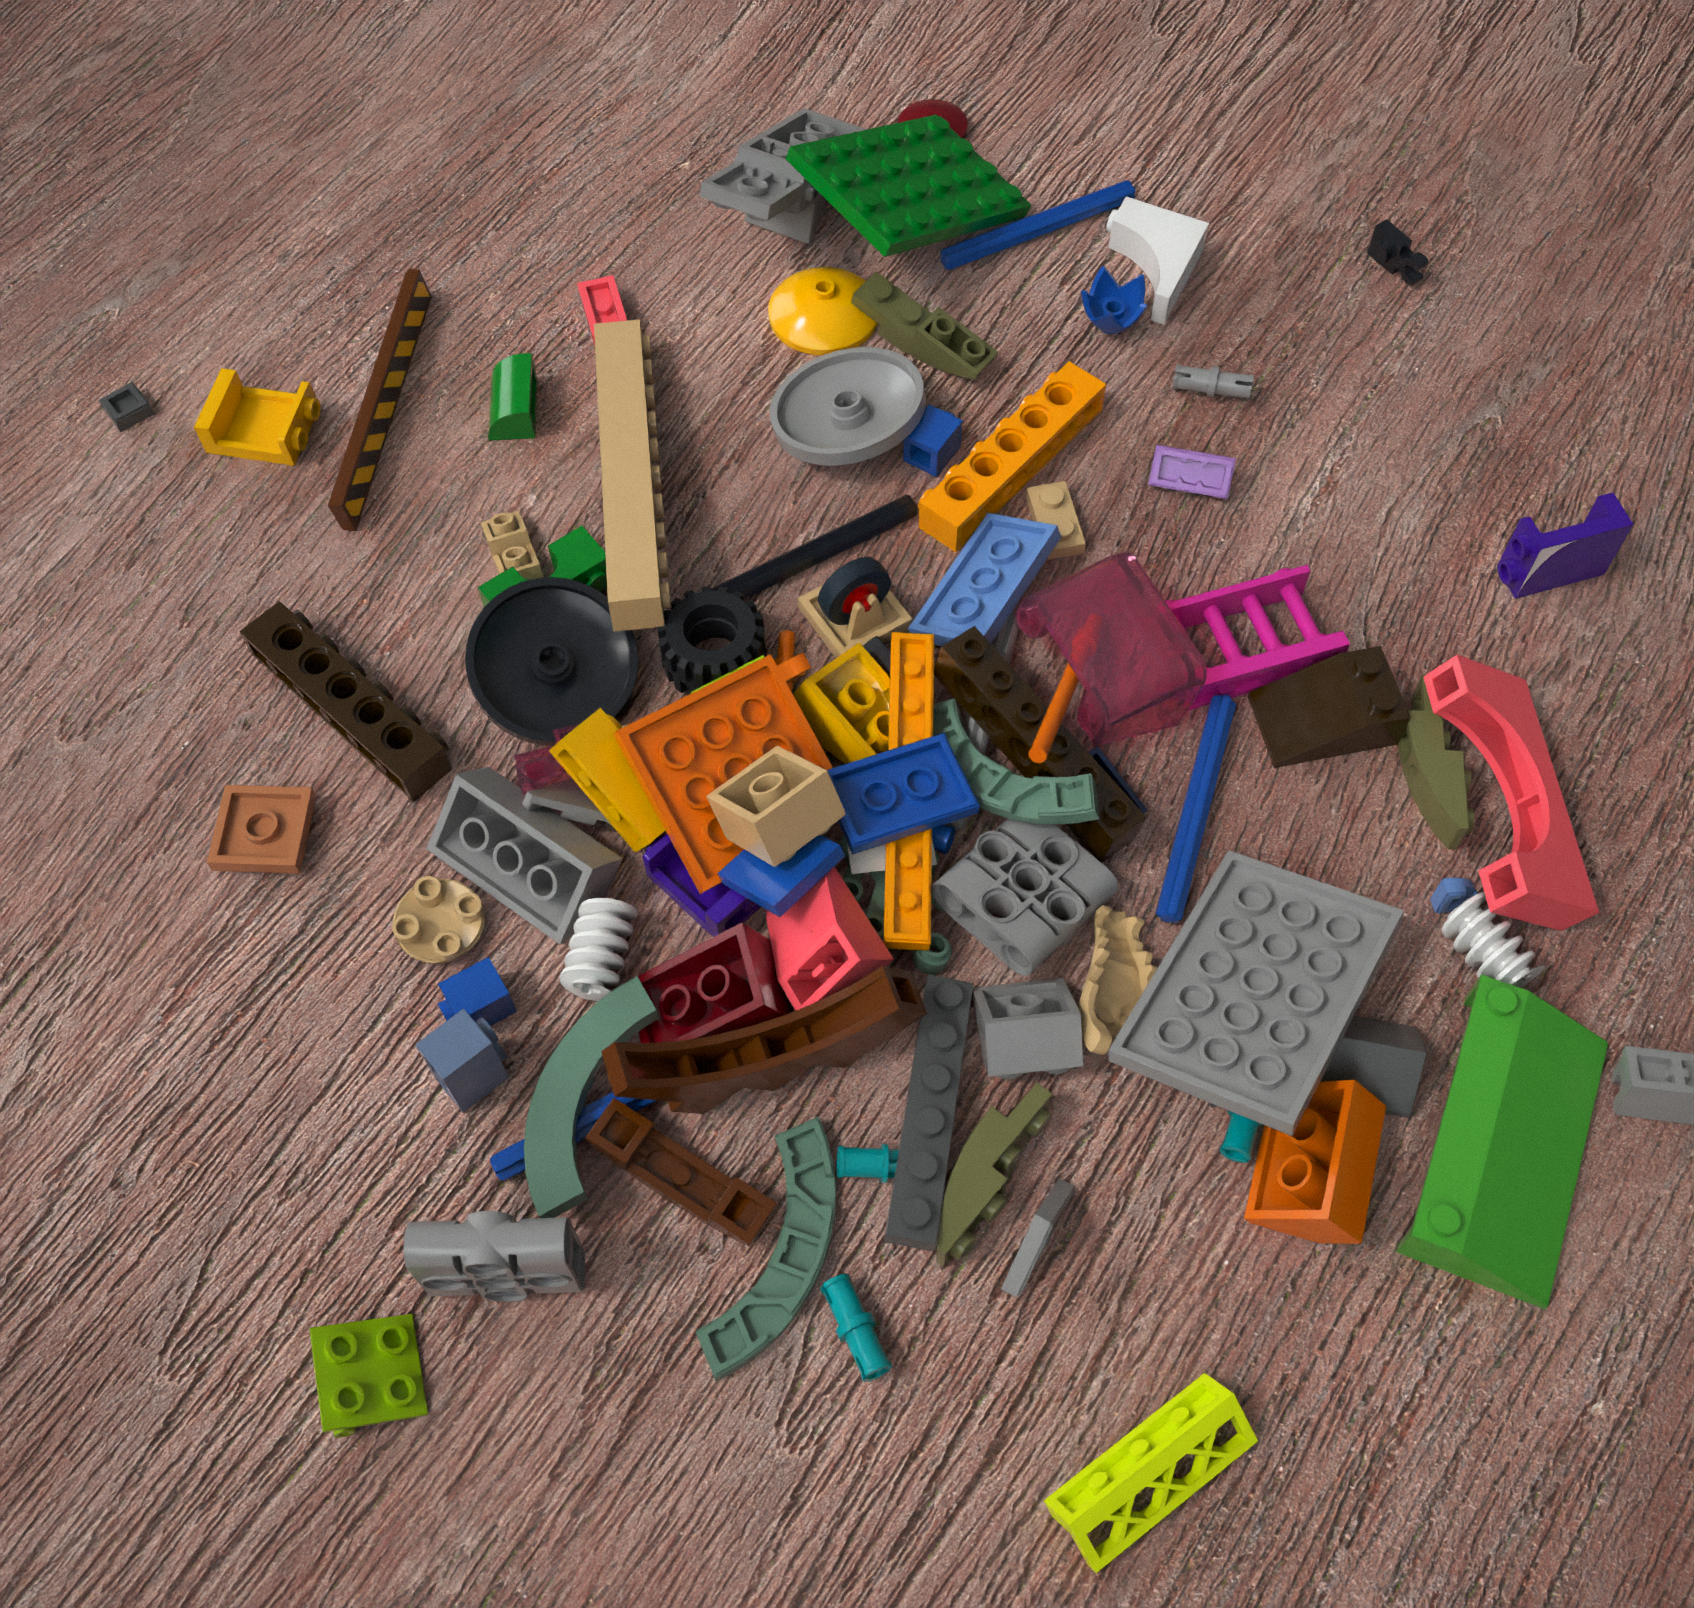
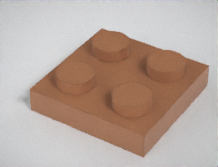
(262, 829)

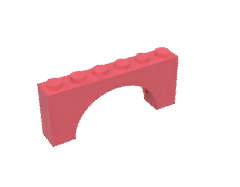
(1544, 873)

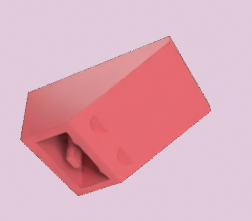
(824, 943)

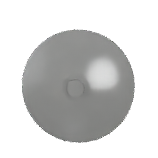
(848, 406)

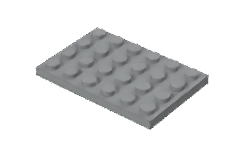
(1257, 991)

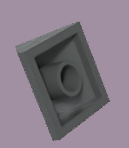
(1383, 1059)

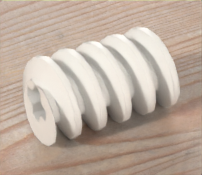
(1487, 943)
(594, 947)

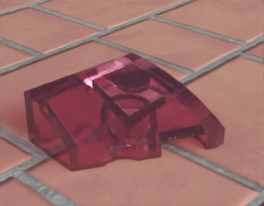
(540, 766)

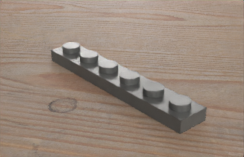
(929, 1115)

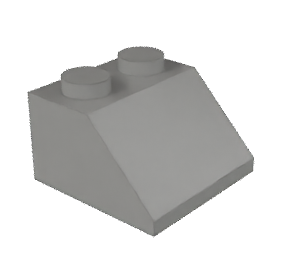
(1028, 1028)

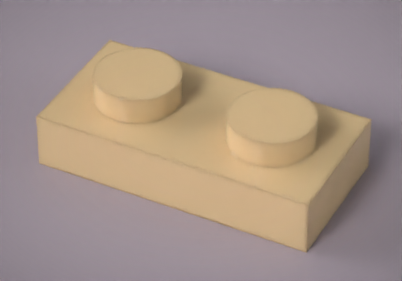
(1054, 506)

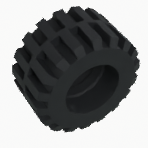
(706, 617)

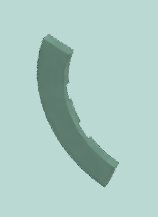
(1010, 795)
(562, 1091)
(795, 1263)

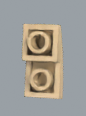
(511, 545)

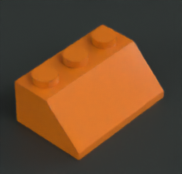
(1324, 1173)

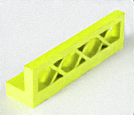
(1148, 1460)

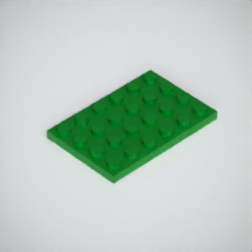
(908, 183)

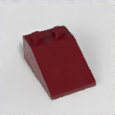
(714, 988)

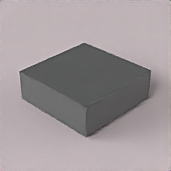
(126, 406)

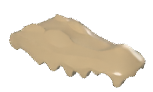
(1115, 978)

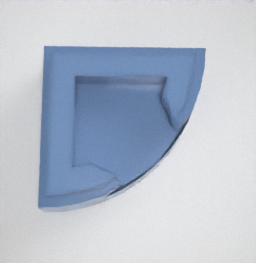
(1452, 893)

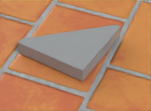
(565, 797)
(1037, 1237)

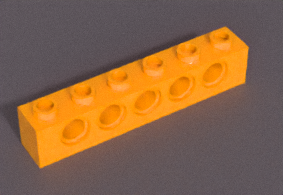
(1011, 455)

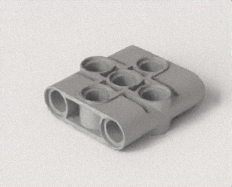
(1028, 924)
(495, 1256)

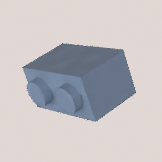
(464, 1058)

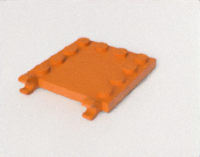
(707, 740)

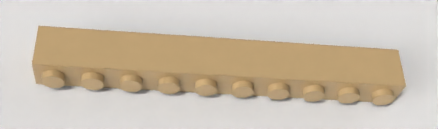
(630, 478)

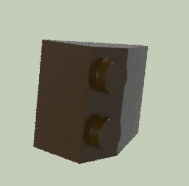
(1331, 709)

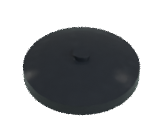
(549, 658)

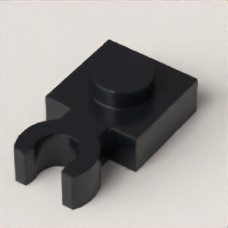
(1393, 252)

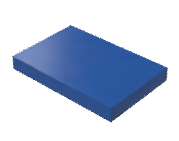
(902, 793)

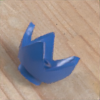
(1114, 306)

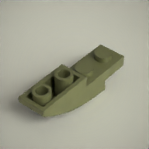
(927, 336)
(1435, 772)
(975, 1183)

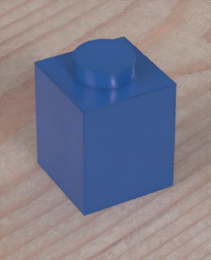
(933, 441)
(478, 992)

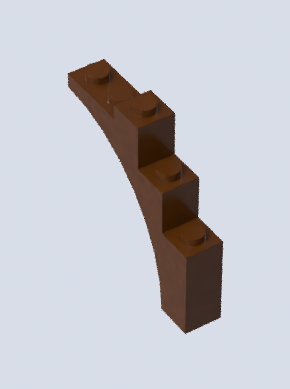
(765, 1056)

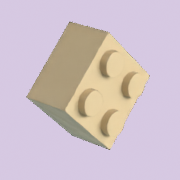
(776, 805)

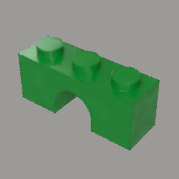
(572, 556)

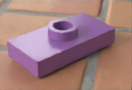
(1192, 471)

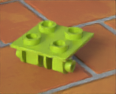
(367, 1373)

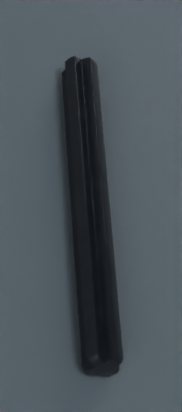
(822, 547)

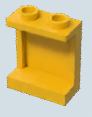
(256, 420)

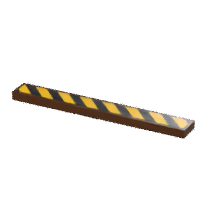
(380, 401)

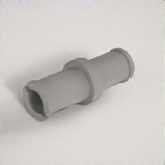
(1213, 382)

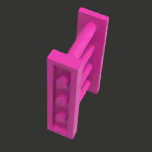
(1247, 673)

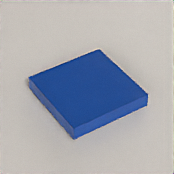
(786, 883)

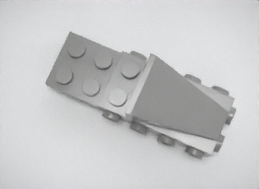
(768, 185)

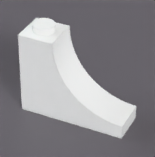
(1161, 244)

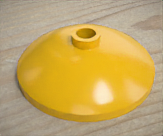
(816, 311)

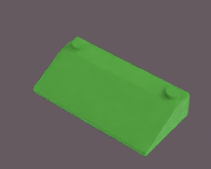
(1508, 1144)

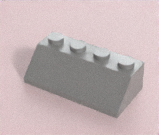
(521, 855)

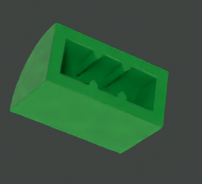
(513, 399)

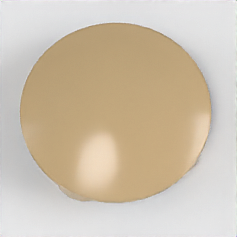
(438, 920)

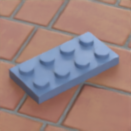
(987, 578)

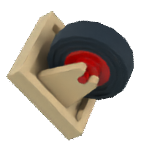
(854, 606)

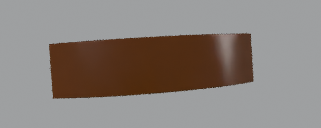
(680, 1175)

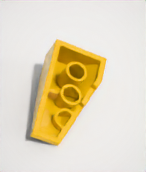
(848, 705)

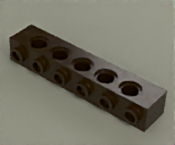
(324, 680)
(1011, 719)

